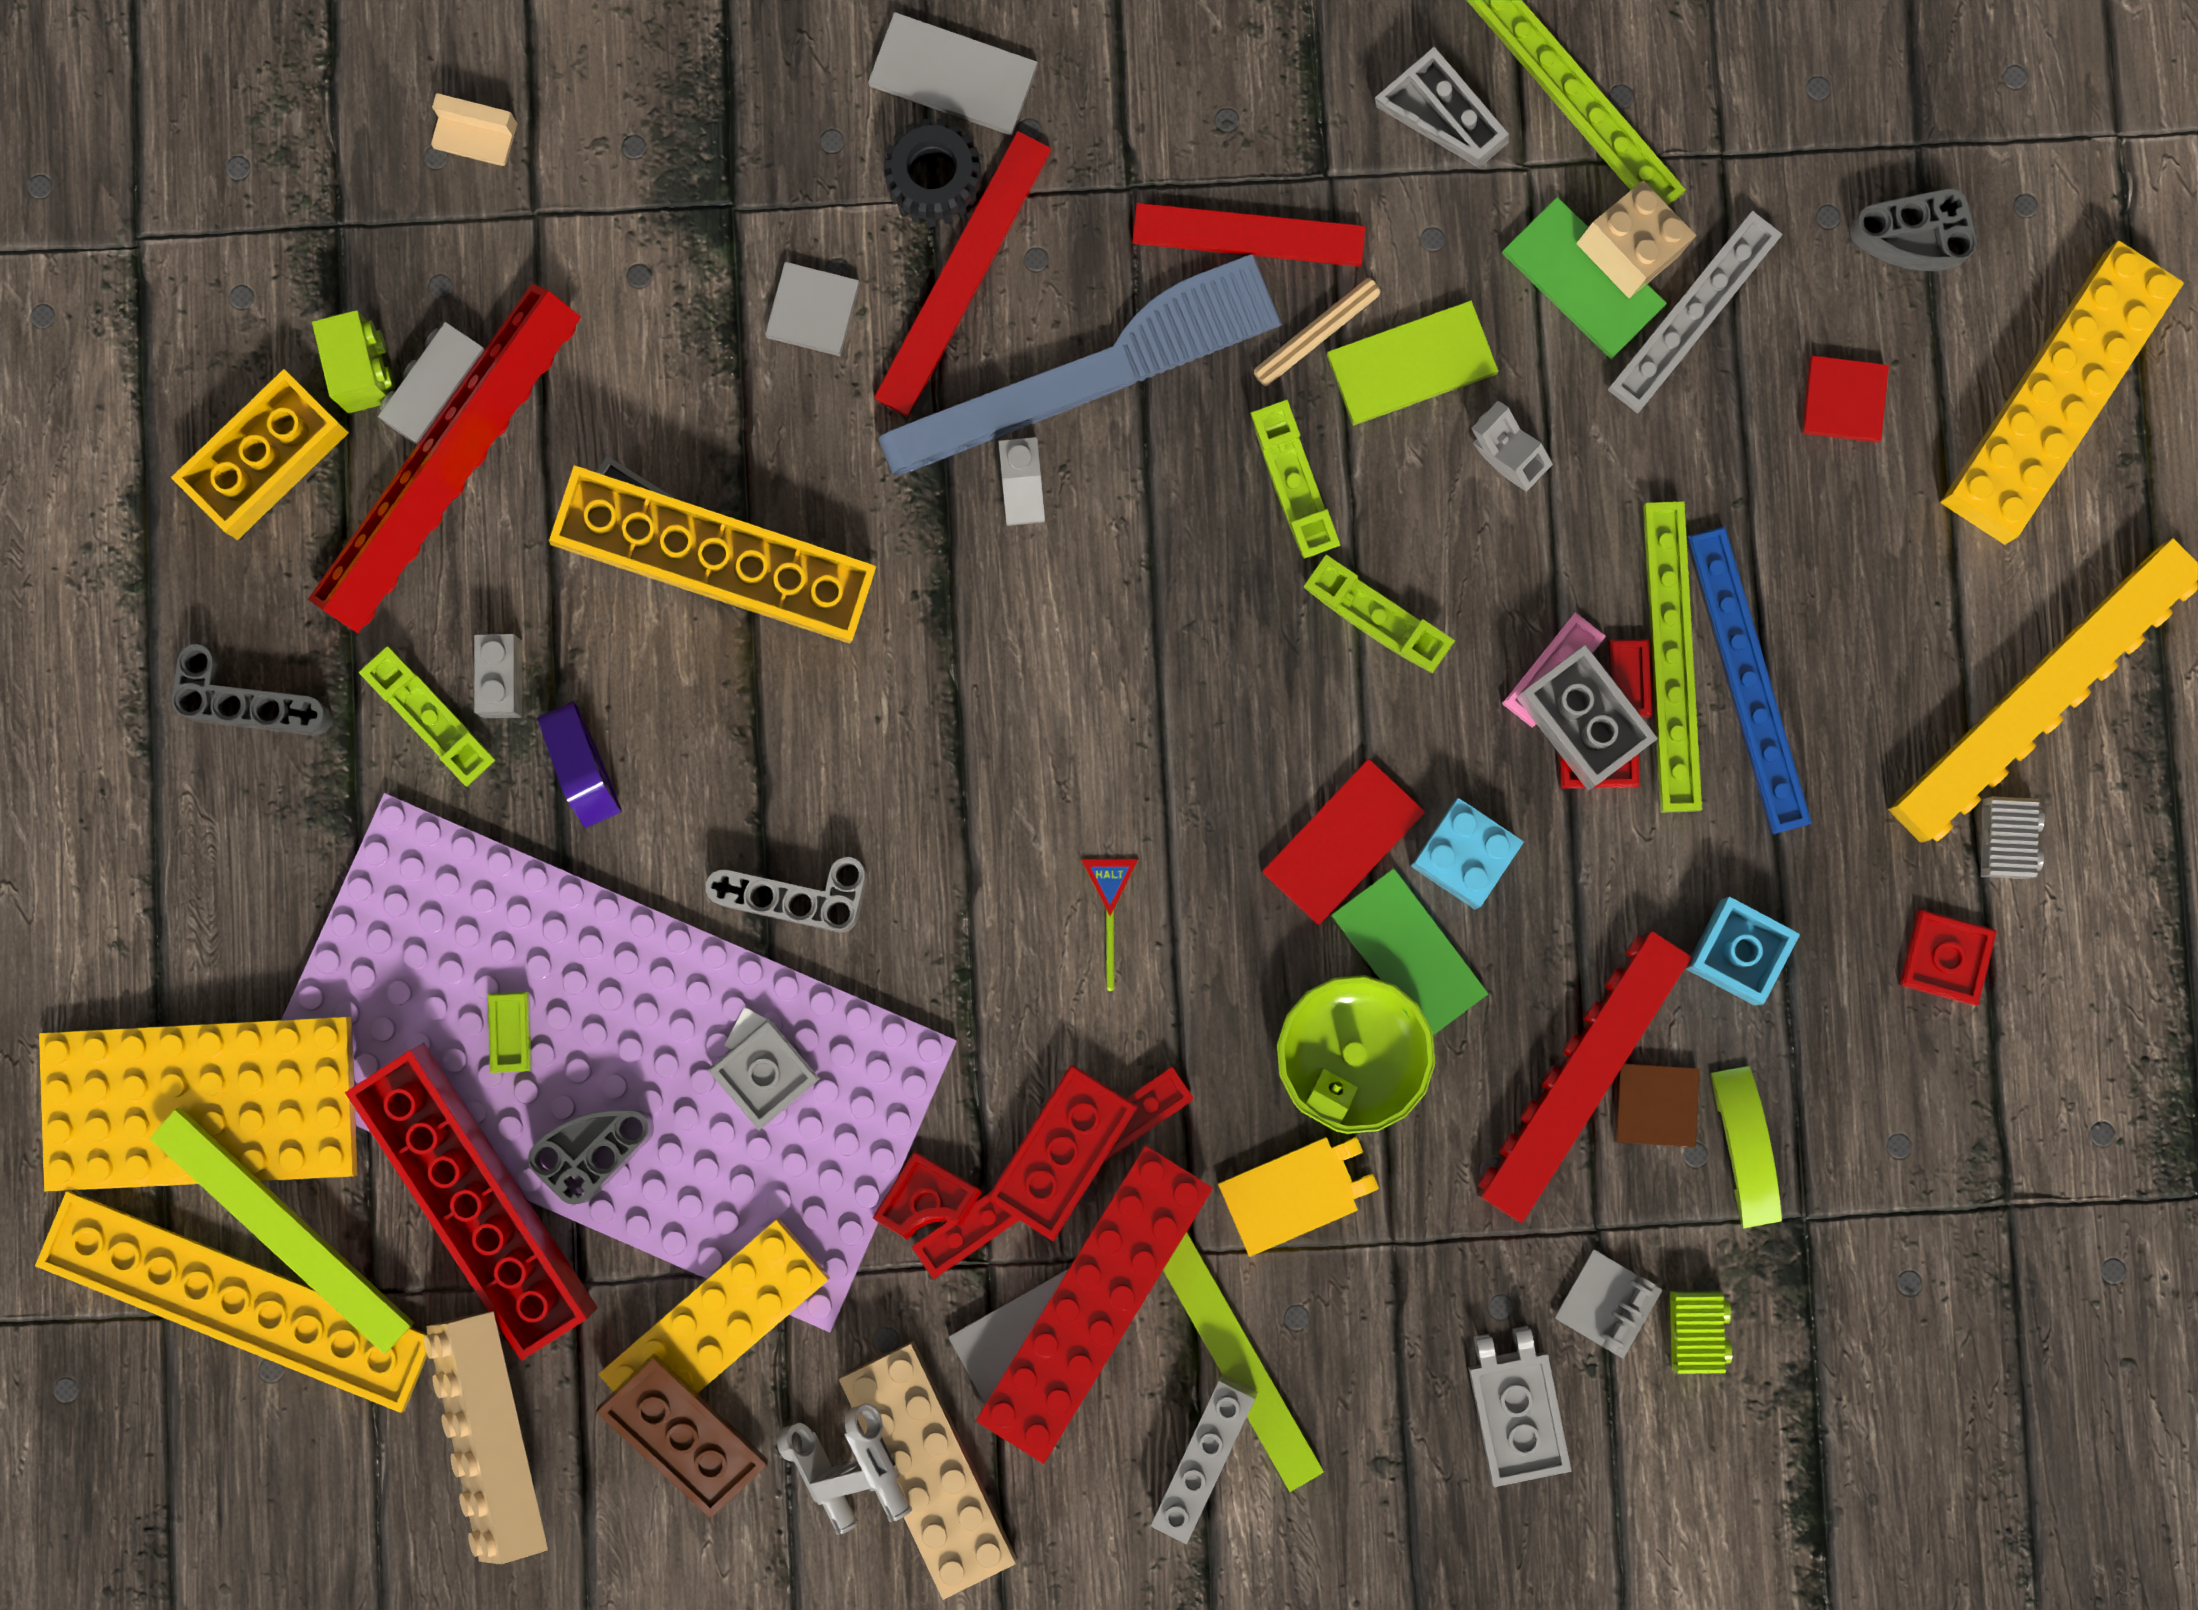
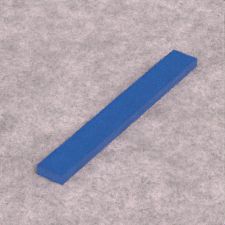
(1748, 680)

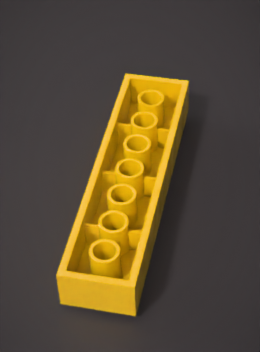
(2062, 392)
(712, 554)

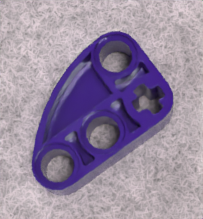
(578, 765)

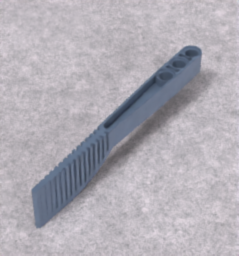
(1172, 329)

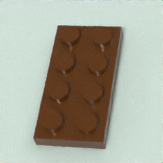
(682, 1435)

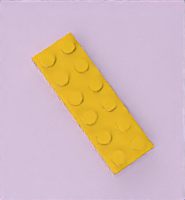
(727, 1310)

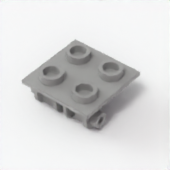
(1608, 1304)

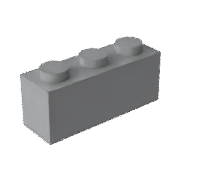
(429, 382)

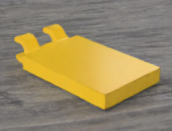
(1294, 1194)

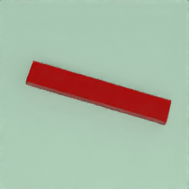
(1248, 234)

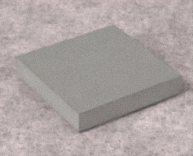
(812, 309)
(764, 1074)

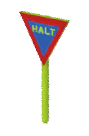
(1109, 880)

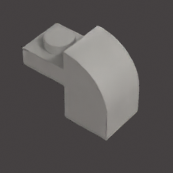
(1509, 448)

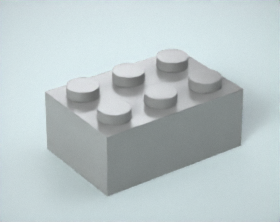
(1586, 717)

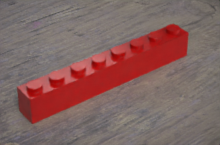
(1583, 1076)

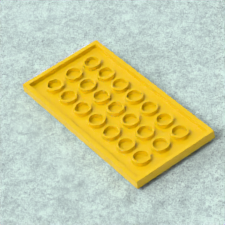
(254, 1086)

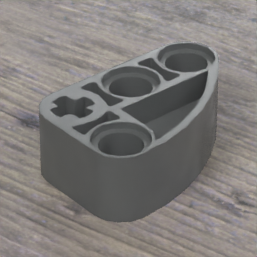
(1924, 244)
(577, 1151)

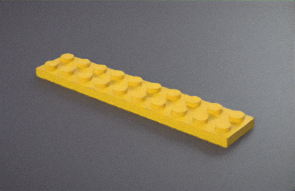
(226, 1300)

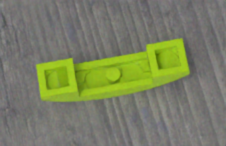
(1294, 479)
(1378, 616)
(427, 716)
(1748, 1146)

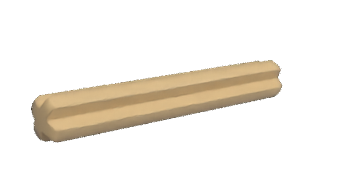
(1317, 332)

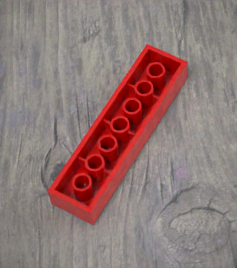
(472, 1201)
(1094, 1304)

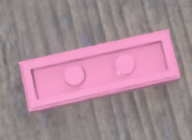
(1571, 638)

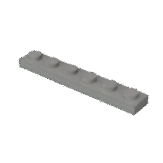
(1695, 312)

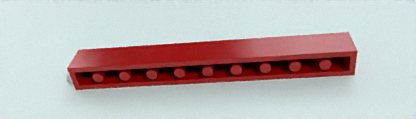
(445, 458)

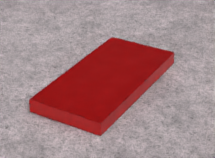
(1343, 842)
(1062, 1152)

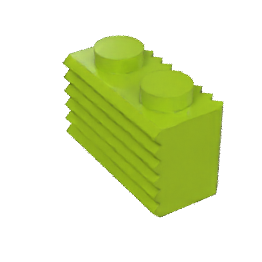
(1698, 1332)

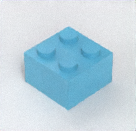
(1467, 854)
(1742, 951)

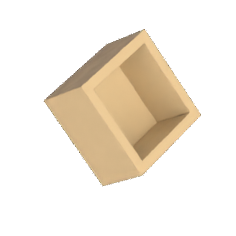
(1636, 239)

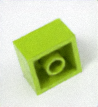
(353, 361)

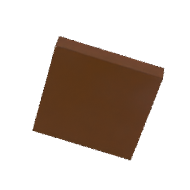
(1657, 1105)

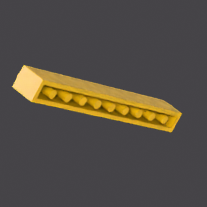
(2047, 691)

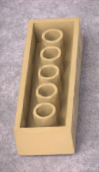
(485, 1438)
(949, 1505)

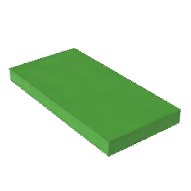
(1575, 284)
(1409, 950)

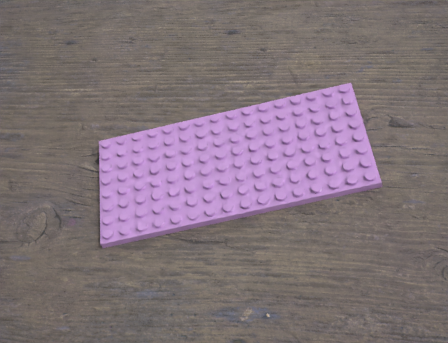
(622, 1020)

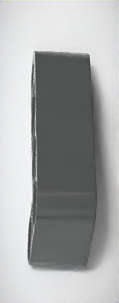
(252, 701)

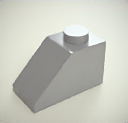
(1021, 481)

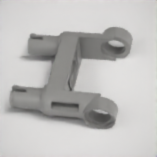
(870, 1471)

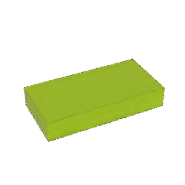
(509, 1032)

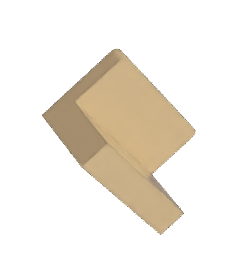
(473, 130)

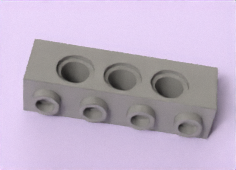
(1204, 1459)

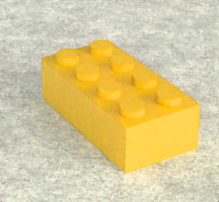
(259, 455)

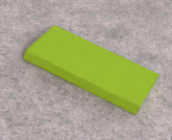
(1412, 363)

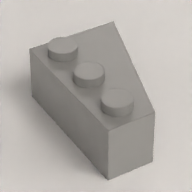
(1444, 109)

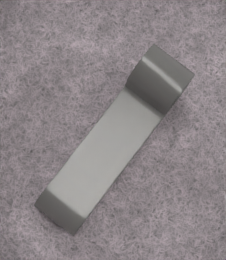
(785, 894)

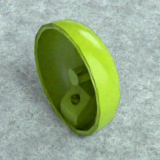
(1355, 1054)

